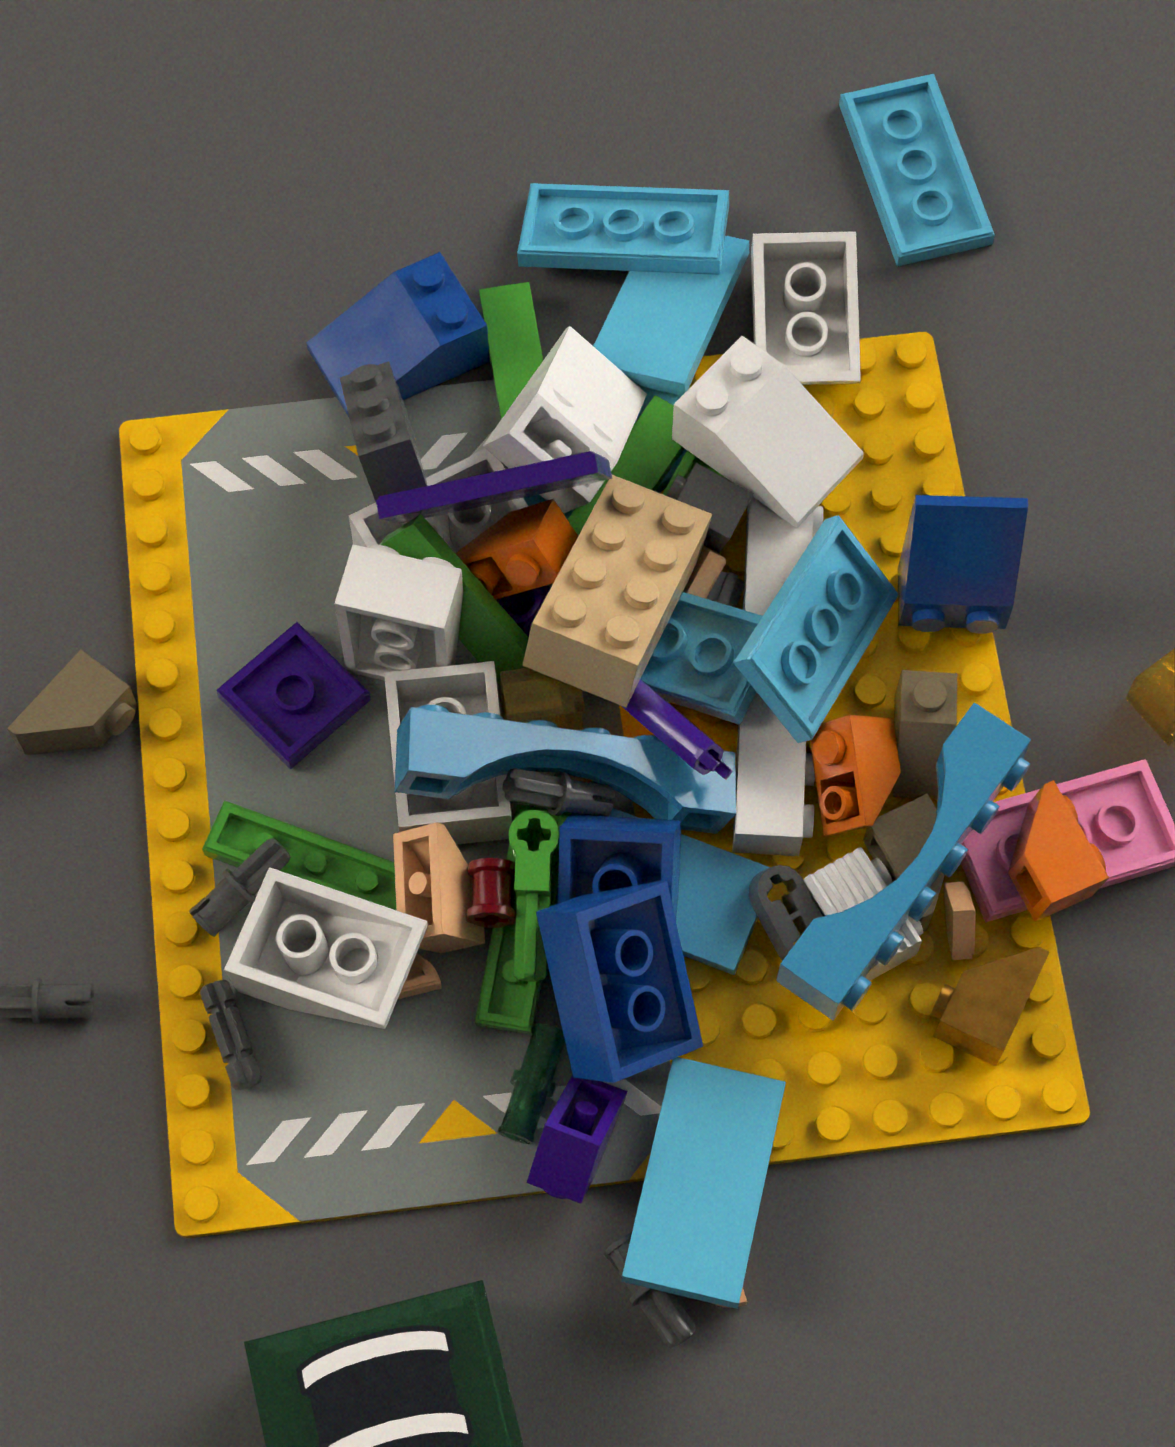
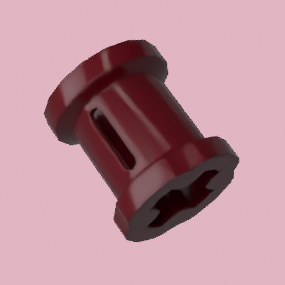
(491, 893)

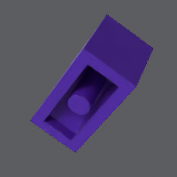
(576, 1138)

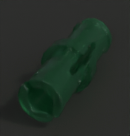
(532, 1084)

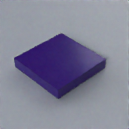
(293, 695)

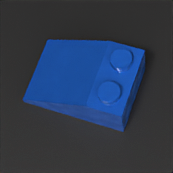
(415, 322)
(961, 562)
(617, 854)

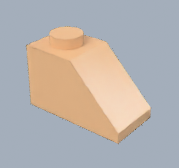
(435, 887)

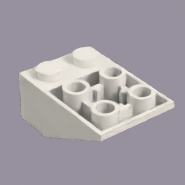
(567, 409)

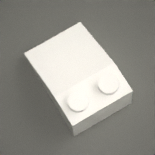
(808, 304)
(764, 432)
(397, 611)
(324, 951)

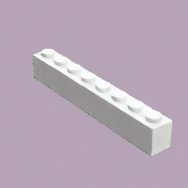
(768, 759)

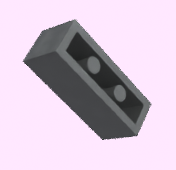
(382, 430)

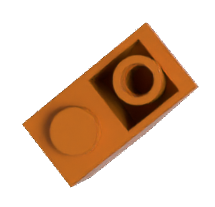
(521, 550)
(854, 770)
(1053, 857)

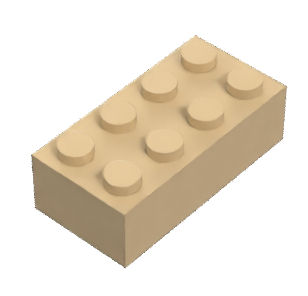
(617, 590)

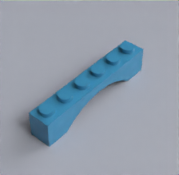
(450, 752)
(840, 949)

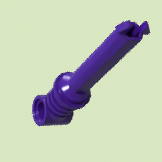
(645, 704)

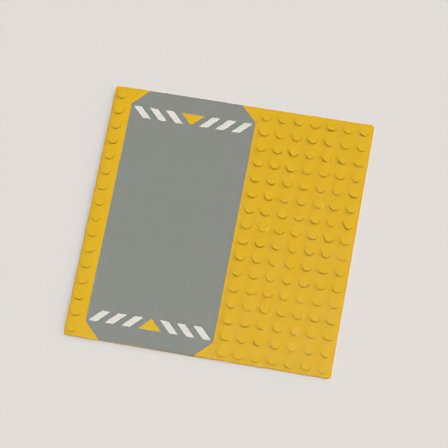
(248, 531)

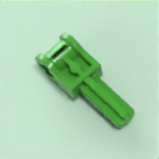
(533, 889)

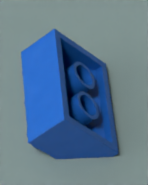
(619, 981)

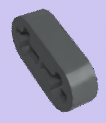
(774, 915)

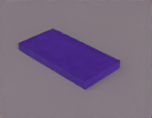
(494, 487)

